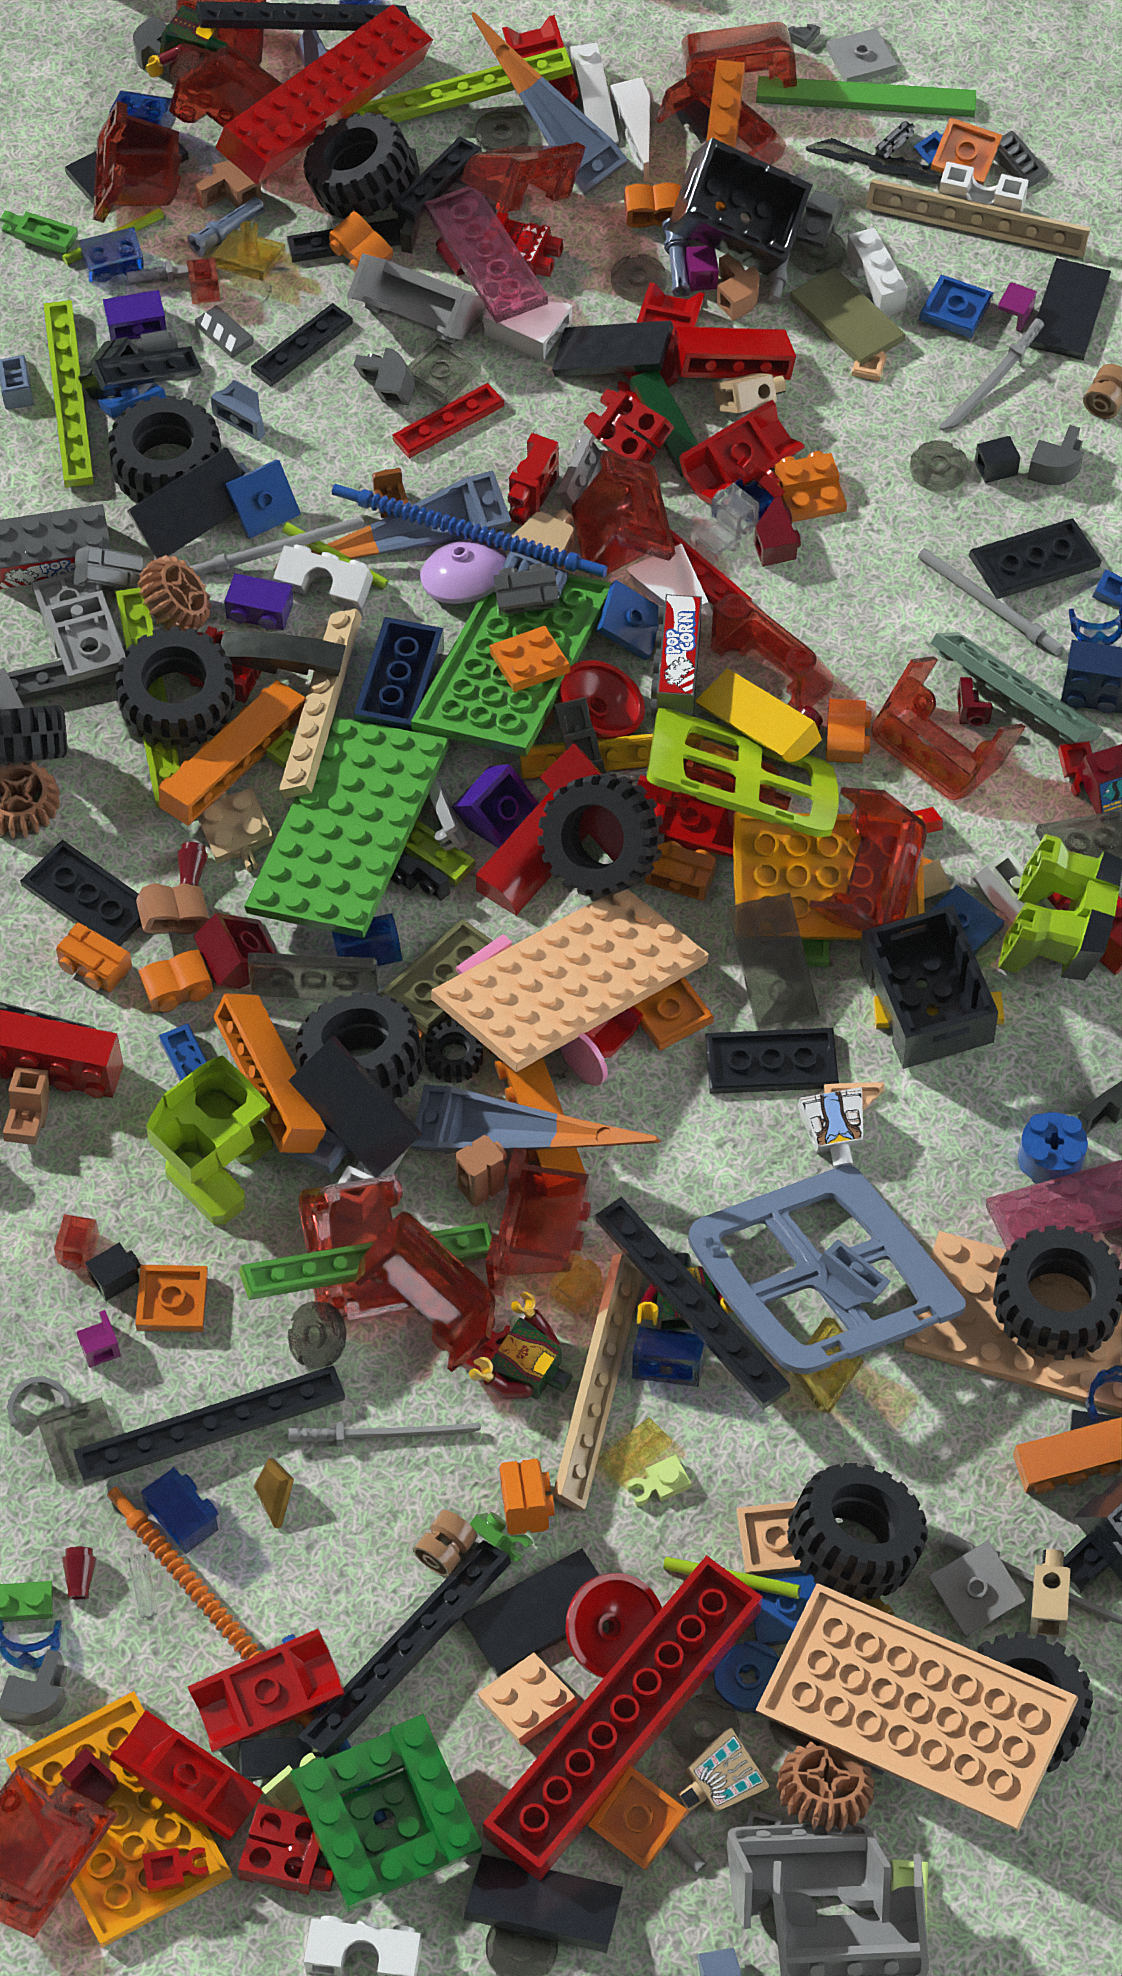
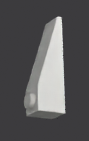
(592, 87)
(632, 107)
(1001, 885)

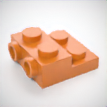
(811, 486)

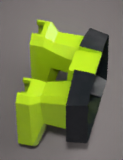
(1072, 936)

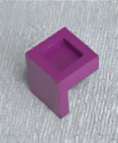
(702, 268)
(1018, 302)
(99, 1342)

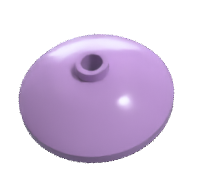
(462, 571)

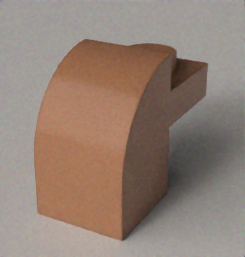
(226, 182)
(739, 288)
(28, 1105)

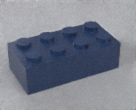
(399, 673)
(1093, 677)

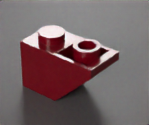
(775, 536)

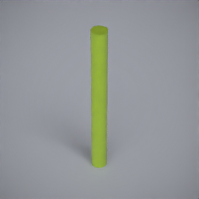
(138, 224)
(320, 547)
(755, 1582)

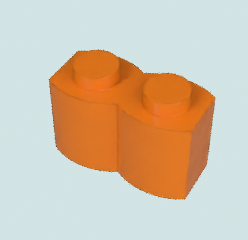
(649, 204)
(356, 237)
(846, 730)
(176, 981)

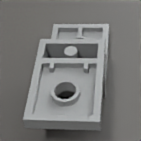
(78, 626)

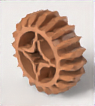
(174, 594)
(18, 789)
(825, 1786)

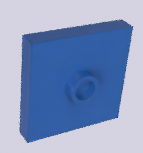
(956, 306)
(128, 396)
(263, 498)
(629, 620)
(976, 919)
(781, 1613)

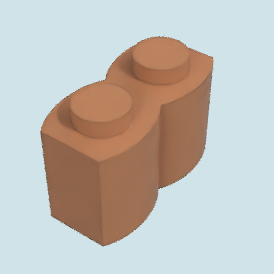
(172, 908)

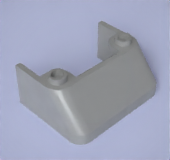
(415, 296)
(812, 1863)
(854, 1941)

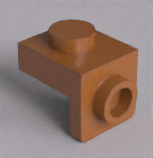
(389, 483)

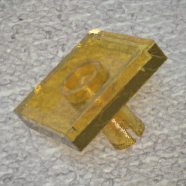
(248, 253)
(830, 1383)

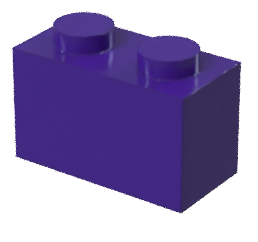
(134, 315)
(258, 602)

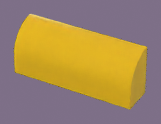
(760, 716)

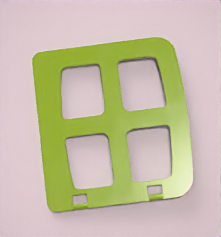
(668, 772)

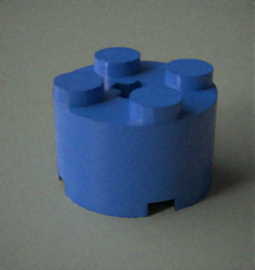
(1052, 1146)

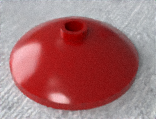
(610, 694)
(627, 1608)

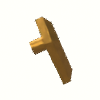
(274, 1491)

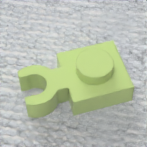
(663, 1479)
(282, 1791)

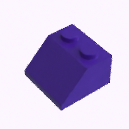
(495, 804)

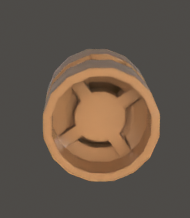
(1105, 392)
(442, 1547)

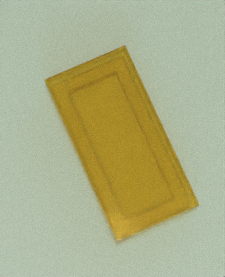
(634, 1451)

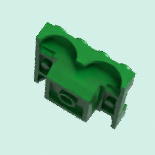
(428, 1812)

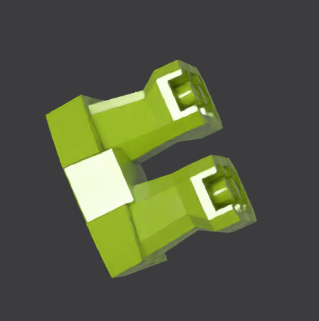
(204, 1120)

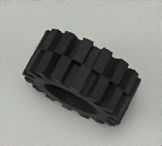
(453, 1068)

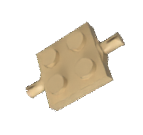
(236, 827)

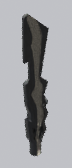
(897, 166)

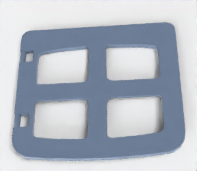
(888, 1241)

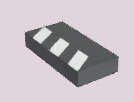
(224, 331)

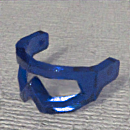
(1076, 623)
(1101, 1378)
(52, 1640)

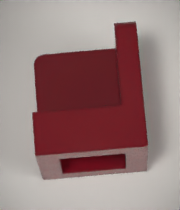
(90, 1776)

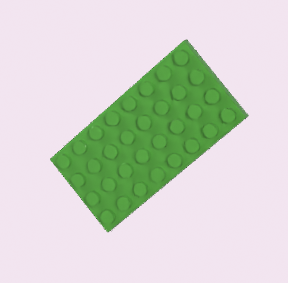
(470, 694)
(350, 830)

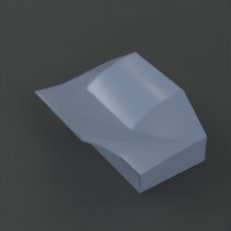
(239, 408)
(848, 1277)

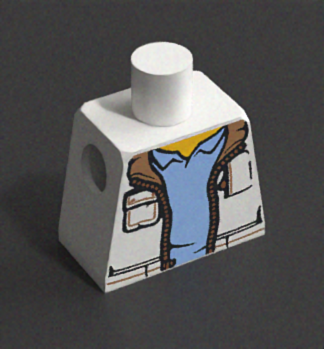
(834, 1123)

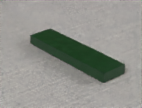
(655, 395)

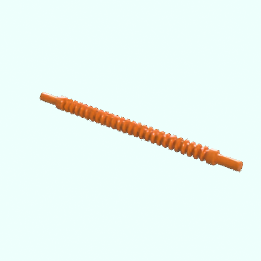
(138, 1521)

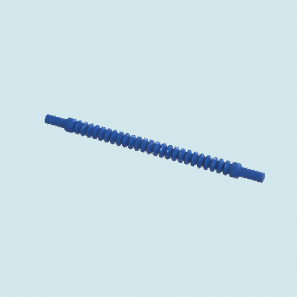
(367, 499)

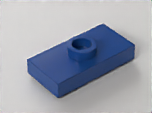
(182, 1050)

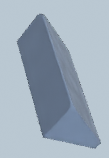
(310, 47)

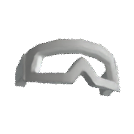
(34, 1380)

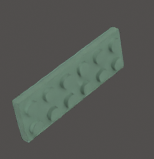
(1022, 691)

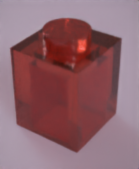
(203, 280)
(76, 1241)

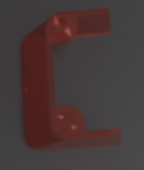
(752, 128)
(929, 750)
(883, 864)
(434, 1284)

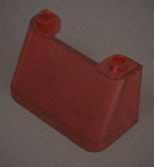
(757, 45)
(743, 627)
(351, 1216)

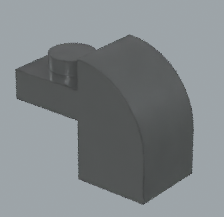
(148, 41)
(821, 217)
(392, 376)
(1056, 463)
(39, 1701)

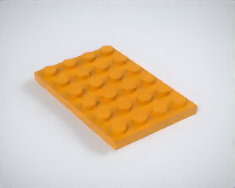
(783, 861)
(113, 1879)

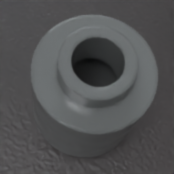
(157, 341)

